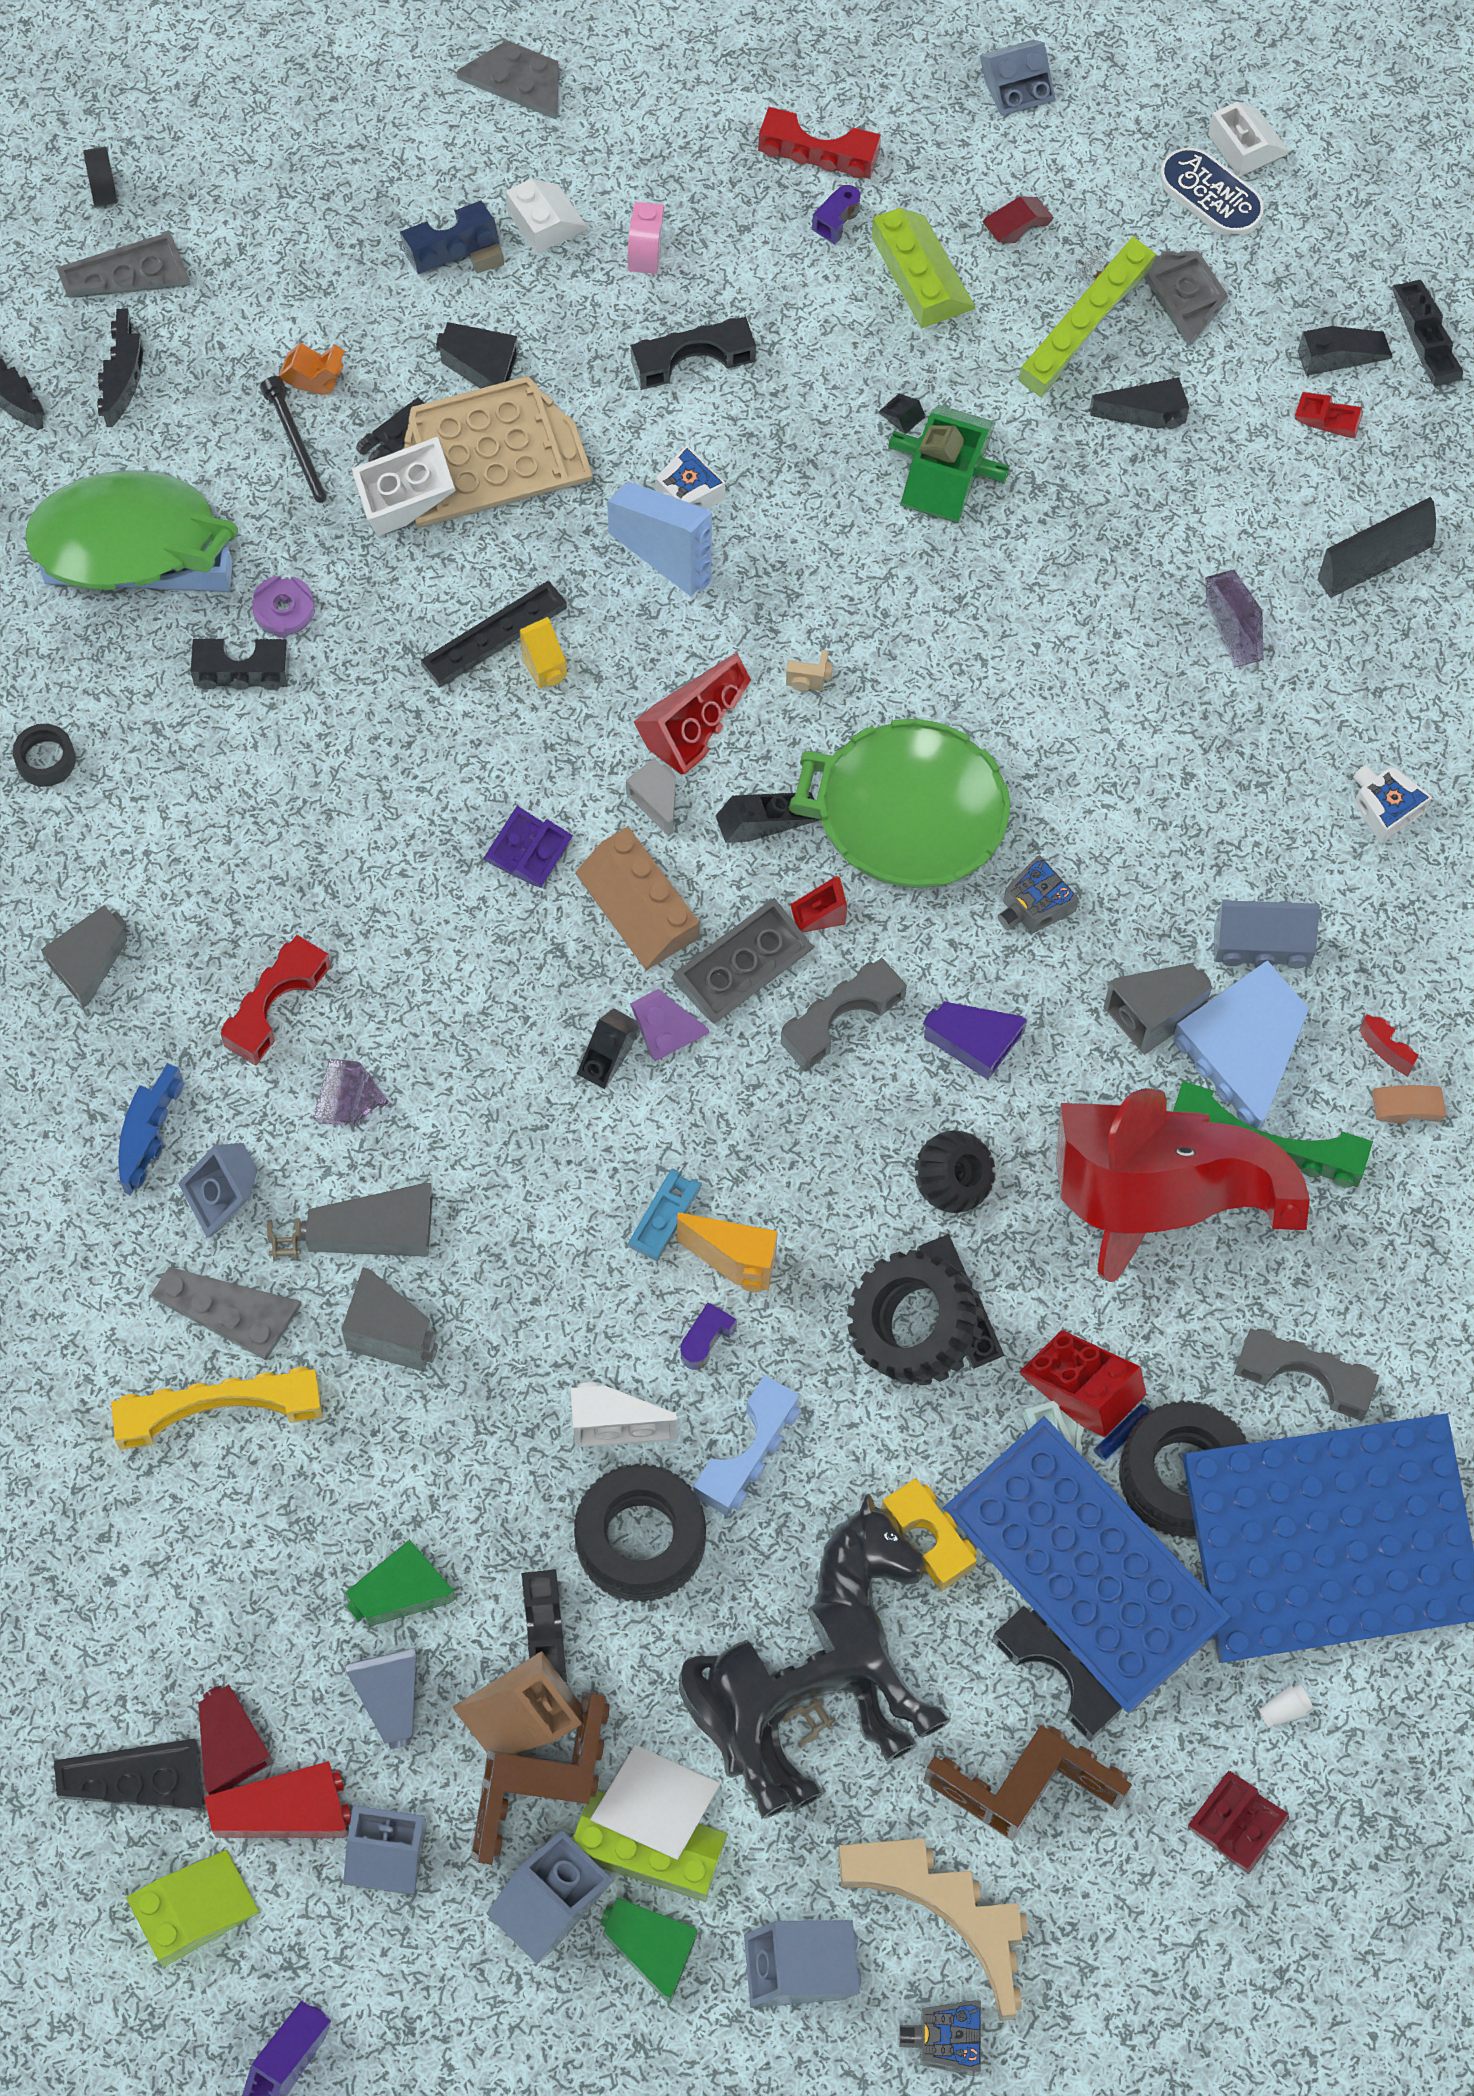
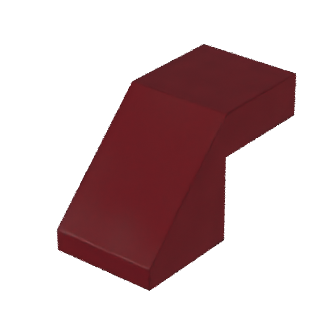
(1014, 219)

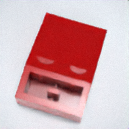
(1086, 1382)

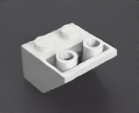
(1245, 138)

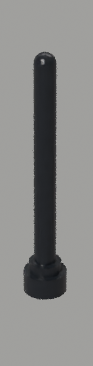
(274, 391)

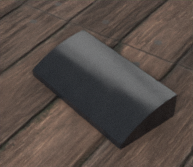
(1378, 548)

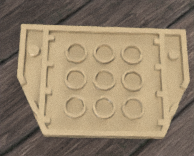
(499, 447)

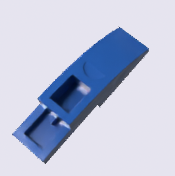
(139, 1135)

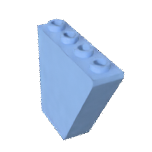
(664, 533)
(1245, 1040)

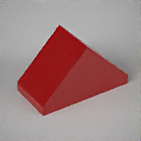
(821, 907)

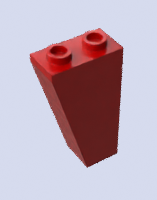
(283, 1806)

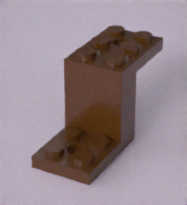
(539, 1777)
(1027, 1781)

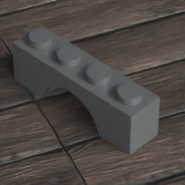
(873, 989)
(1347, 1385)

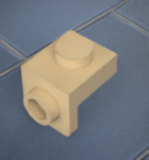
(809, 676)

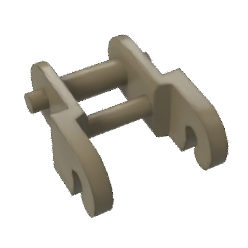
(284, 1252)
(816, 1705)

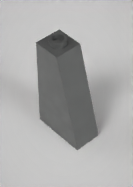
(374, 1224)

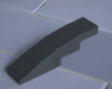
(1427, 333)

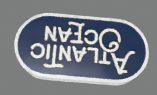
(1211, 192)

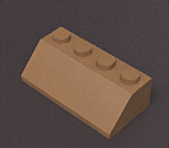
(638, 899)

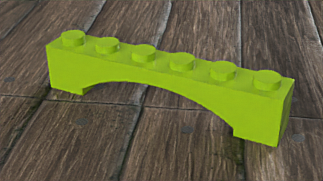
(1081, 320)

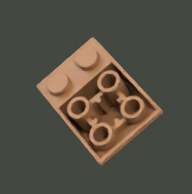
(521, 1708)

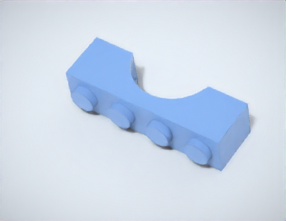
(724, 1481)

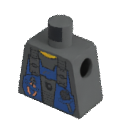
(1037, 898)
(947, 2037)

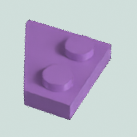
(665, 1024)

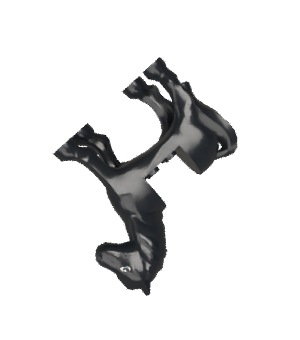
(743, 1705)

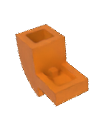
(310, 370)

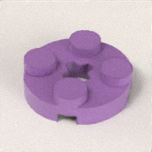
(287, 621)

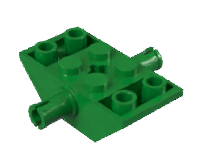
(943, 486)

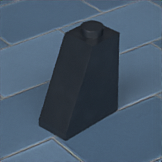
(478, 354)

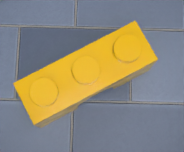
(915, 1508)

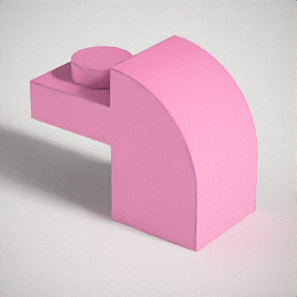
(645, 237)

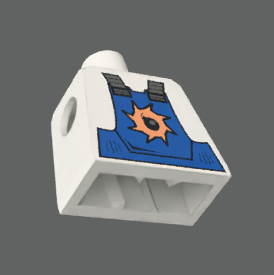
(690, 480)
(1389, 801)

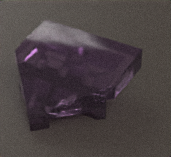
(347, 1094)

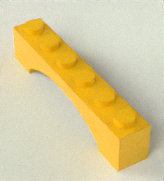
(142, 1418)

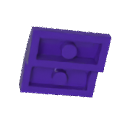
(528, 847)

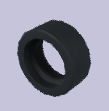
(100, 176)
(46, 776)

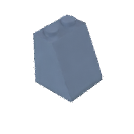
(548, 1896)
(802, 1962)

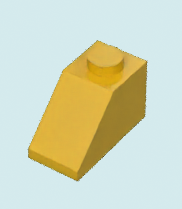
(543, 653)

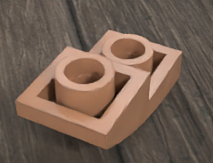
(1405, 1102)

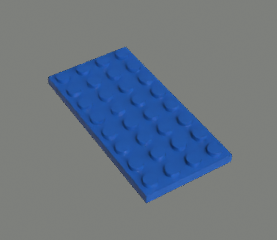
(1087, 1564)

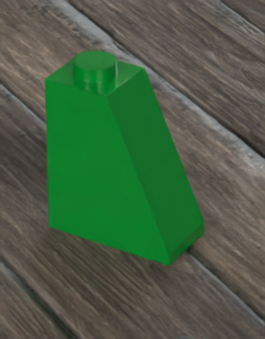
(398, 1588)
(650, 1944)

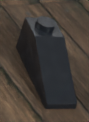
(1341, 348)
(1146, 405)

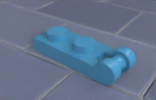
(661, 1216)

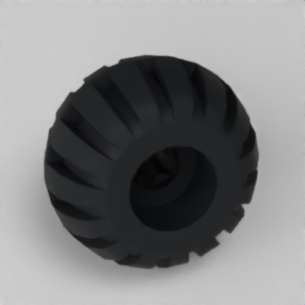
(954, 1171)

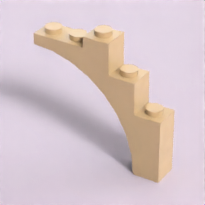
(988, 1930)

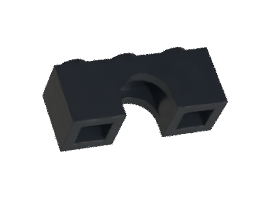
(264, 668)
(544, 1617)

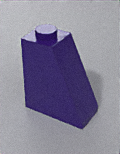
(974, 1035)
(287, 2052)

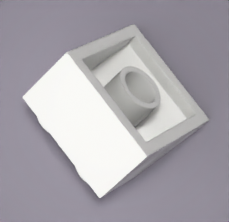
(543, 213)

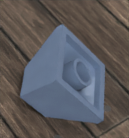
(219, 1185)

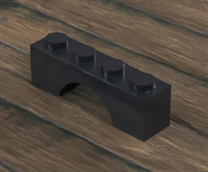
(727, 342)
(1028, 1640)

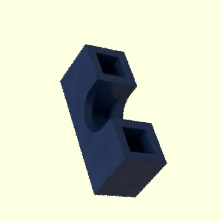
(431, 248)

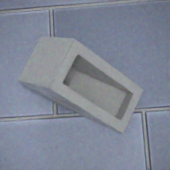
(654, 793)

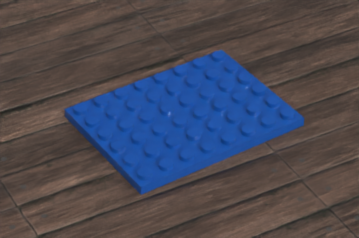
(1333, 1536)

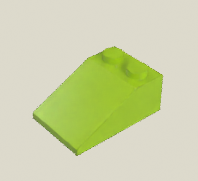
(192, 1907)

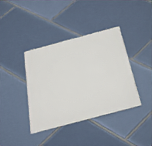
(655, 1802)

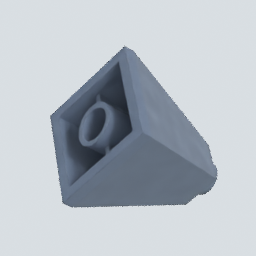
(388, 1693)

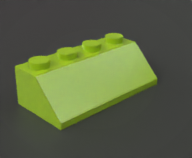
(920, 266)
(688, 1875)

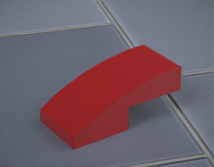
(1323, 414)

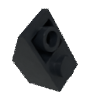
(608, 1047)

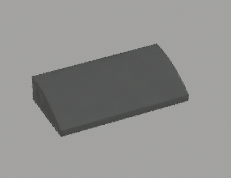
(742, 961)

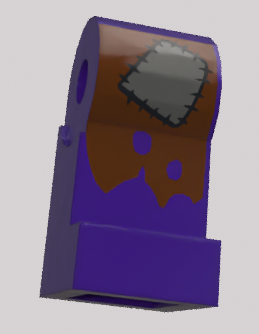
(835, 211)
(704, 1334)

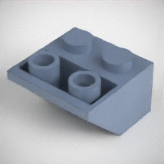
(1018, 76)
(384, 1849)

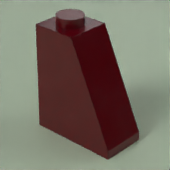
(228, 1741)

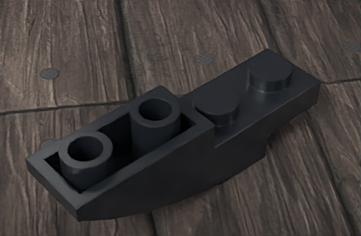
(122, 372)
(16, 398)
(988, 1346)

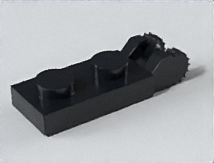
(389, 434)

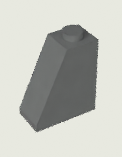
(87, 953)

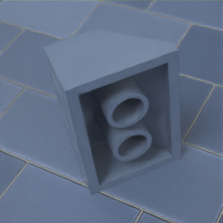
(1266, 931)

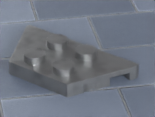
(516, 76)
(1186, 291)

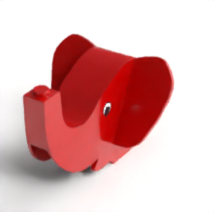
(1166, 1170)

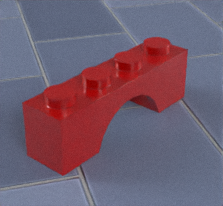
(850, 153)
(297, 968)

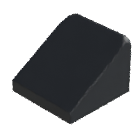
(903, 412)

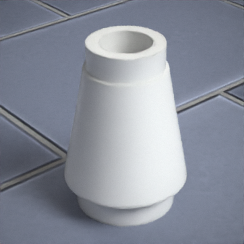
(1286, 1706)

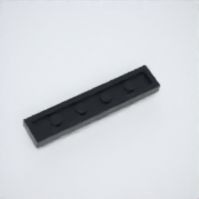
(492, 634)

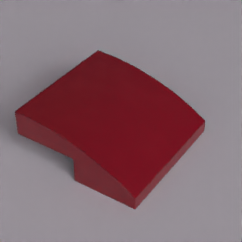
(1238, 1822)

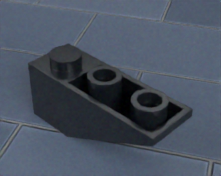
(758, 816)

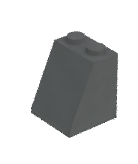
(1155, 1001)
(387, 1325)

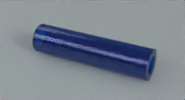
(1119, 1435)

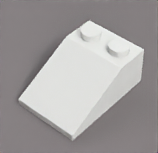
(396, 498)
(615, 1418)

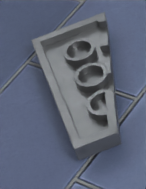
(132, 267)
(230, 1310)

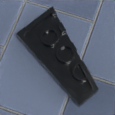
(142, 1776)

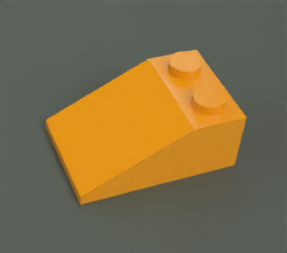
(735, 1250)

